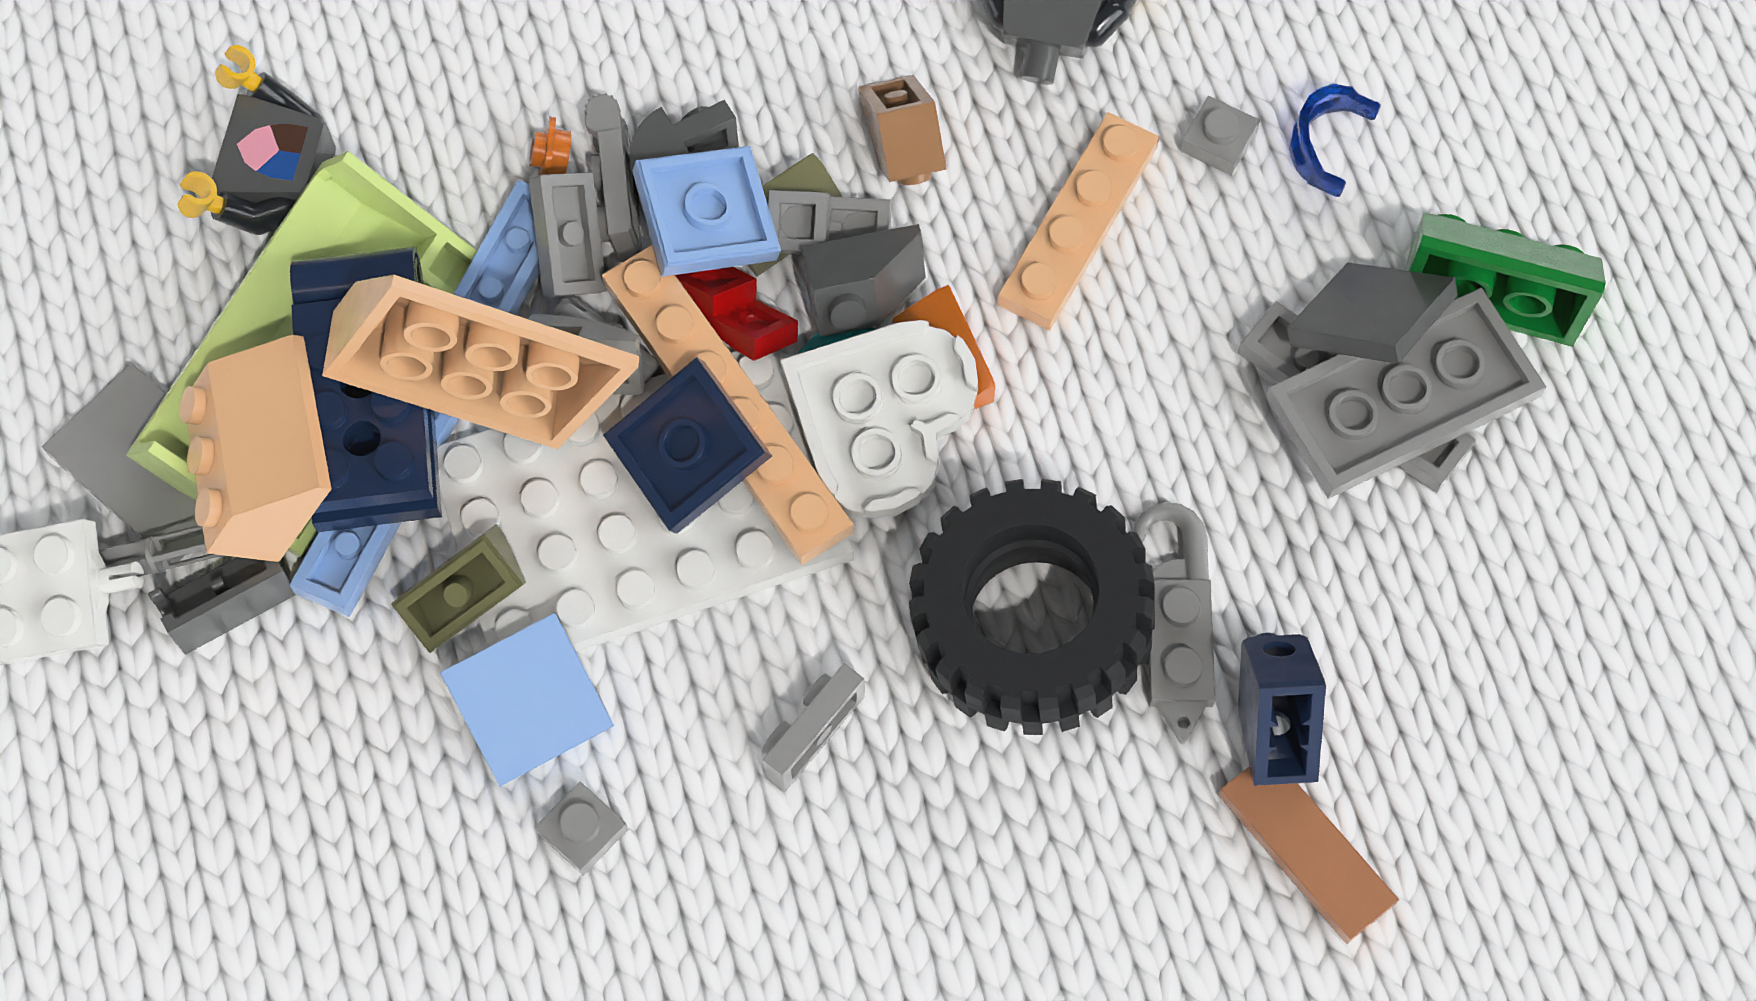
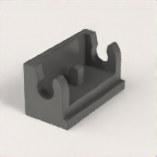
(221, 600)

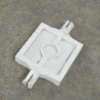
(56, 591)

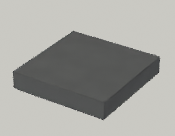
(1372, 312)

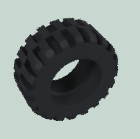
(1019, 530)

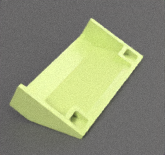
(338, 213)

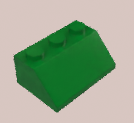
(1530, 283)

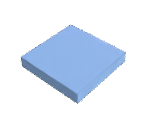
(706, 211)
(527, 699)

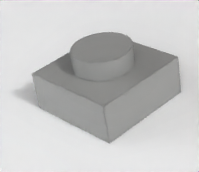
(1219, 135)
(581, 828)

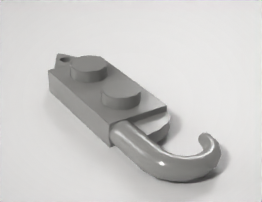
(1182, 639)

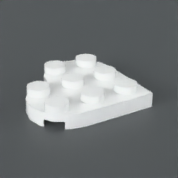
(879, 409)

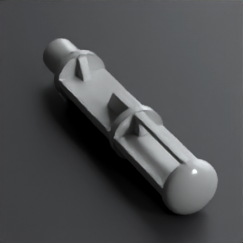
(155, 554)

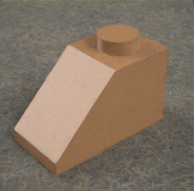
(903, 129)

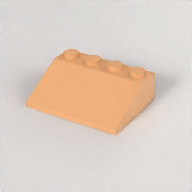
(470, 360)

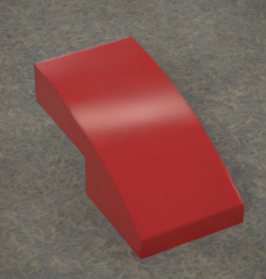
(732, 310)

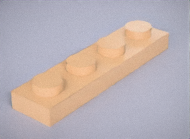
(1078, 221)

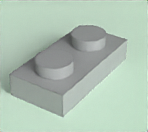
(567, 234)
(827, 707)

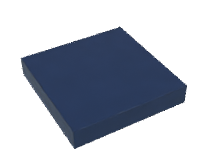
(687, 445)

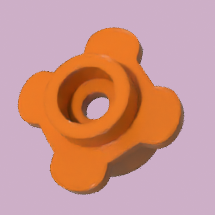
(550, 149)

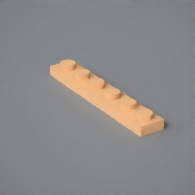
(677, 334)

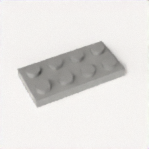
(1373, 415)

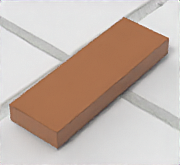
(1311, 853)

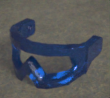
(1301, 148)

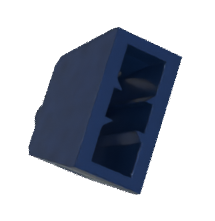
(1285, 681)

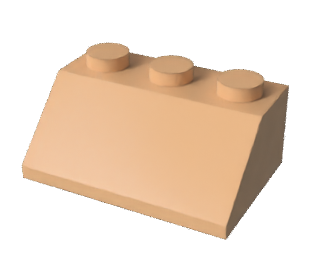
(255, 449)

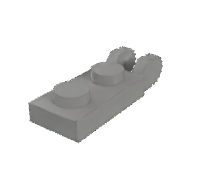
(614, 175)

